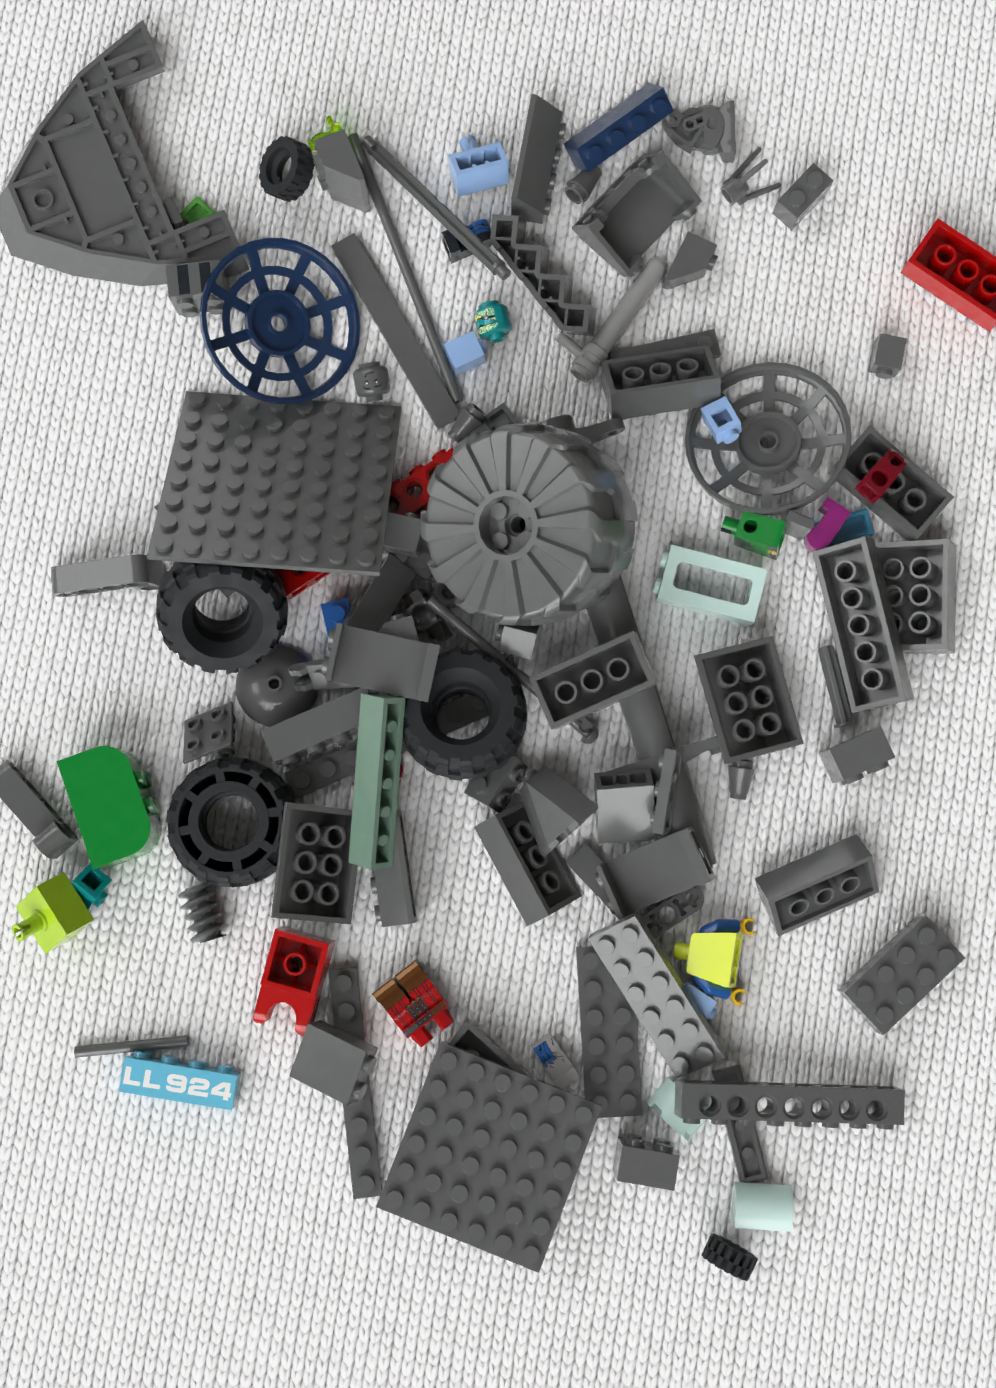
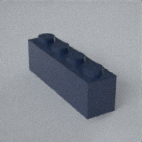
(618, 127)

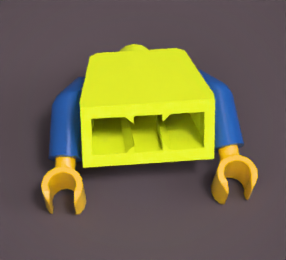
(715, 957)

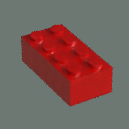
(956, 273)

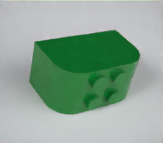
(112, 805)

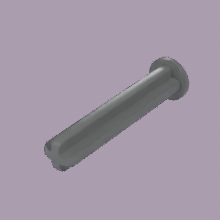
(835, 686)

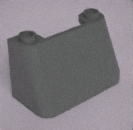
(636, 212)

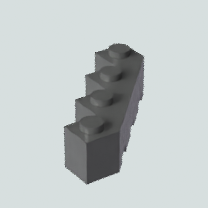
(531, 267)

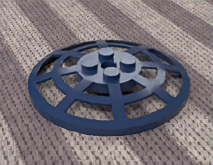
(291, 311)

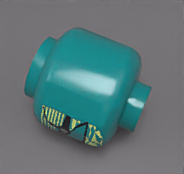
(493, 321)

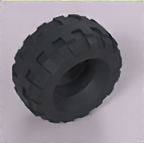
(221, 642)
(474, 757)
(189, 814)

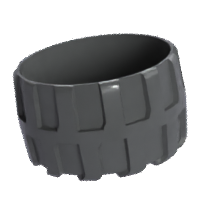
(574, 519)

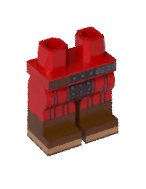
(414, 1013)

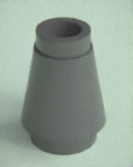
(582, 185)
(466, 422)
(740, 778)

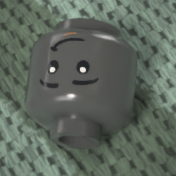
(371, 381)

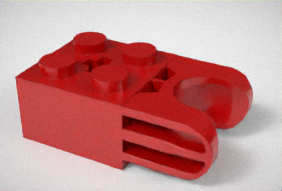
(290, 984)

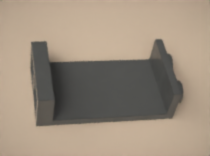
(380, 662)
(654, 872)

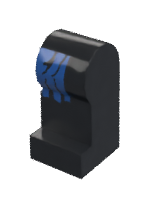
(456, 250)

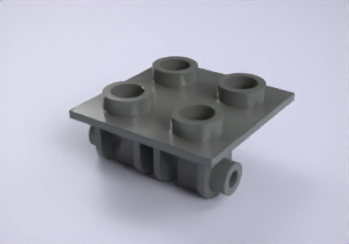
(210, 734)

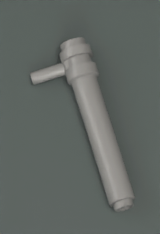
(590, 356)

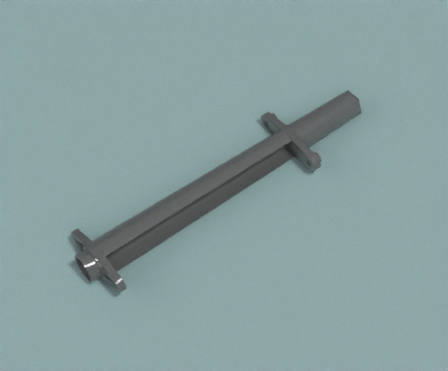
(644, 710)

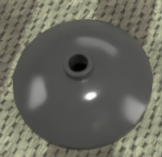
(273, 705)

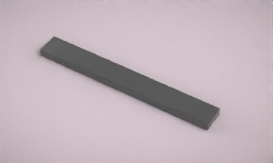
(395, 331)

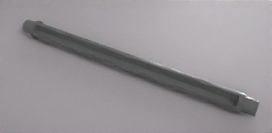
(436, 208)

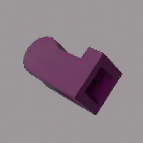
(823, 533)

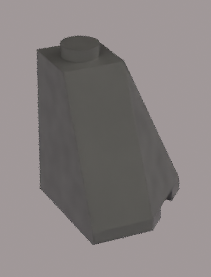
(553, 807)

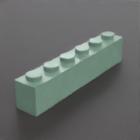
(376, 780)

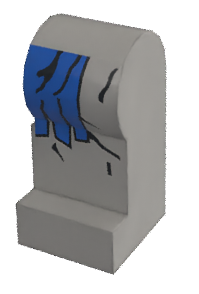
(555, 1061)

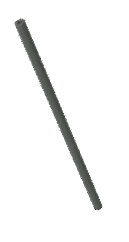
(406, 269)

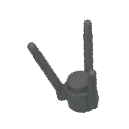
(735, 187)

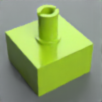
(52, 914)

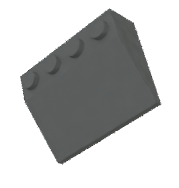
(922, 593)
(748, 700)
(313, 865)

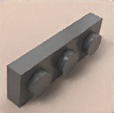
(666, 790)

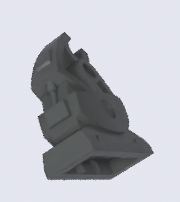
(705, 130)

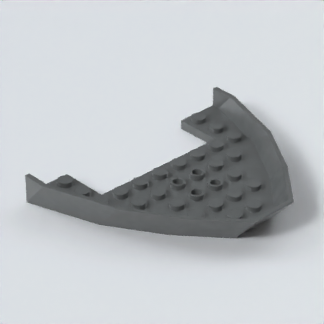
(85, 192)

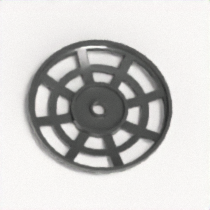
(777, 427)

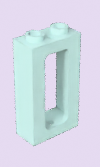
(703, 604)

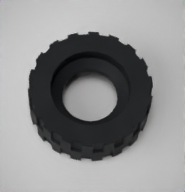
(273, 164)

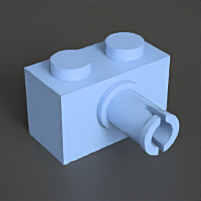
(478, 167)

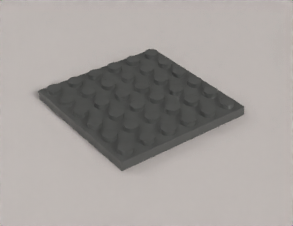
(489, 1156)

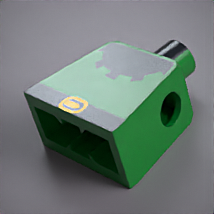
(765, 539)

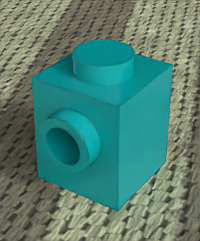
(92, 886)

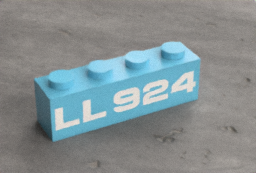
(180, 1081)

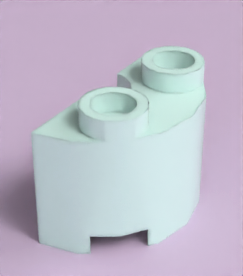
(663, 1103)

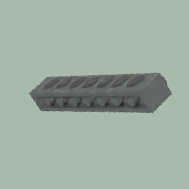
(888, 1100)

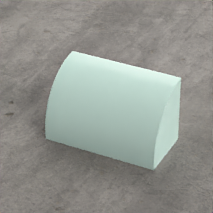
(762, 1206)

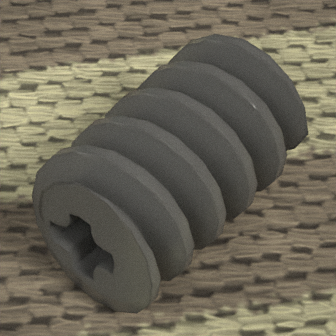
(201, 913)

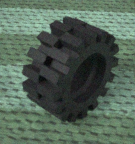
(729, 1257)

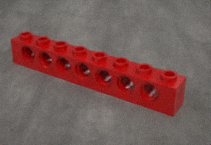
(419, 476)

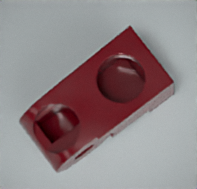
(881, 476)

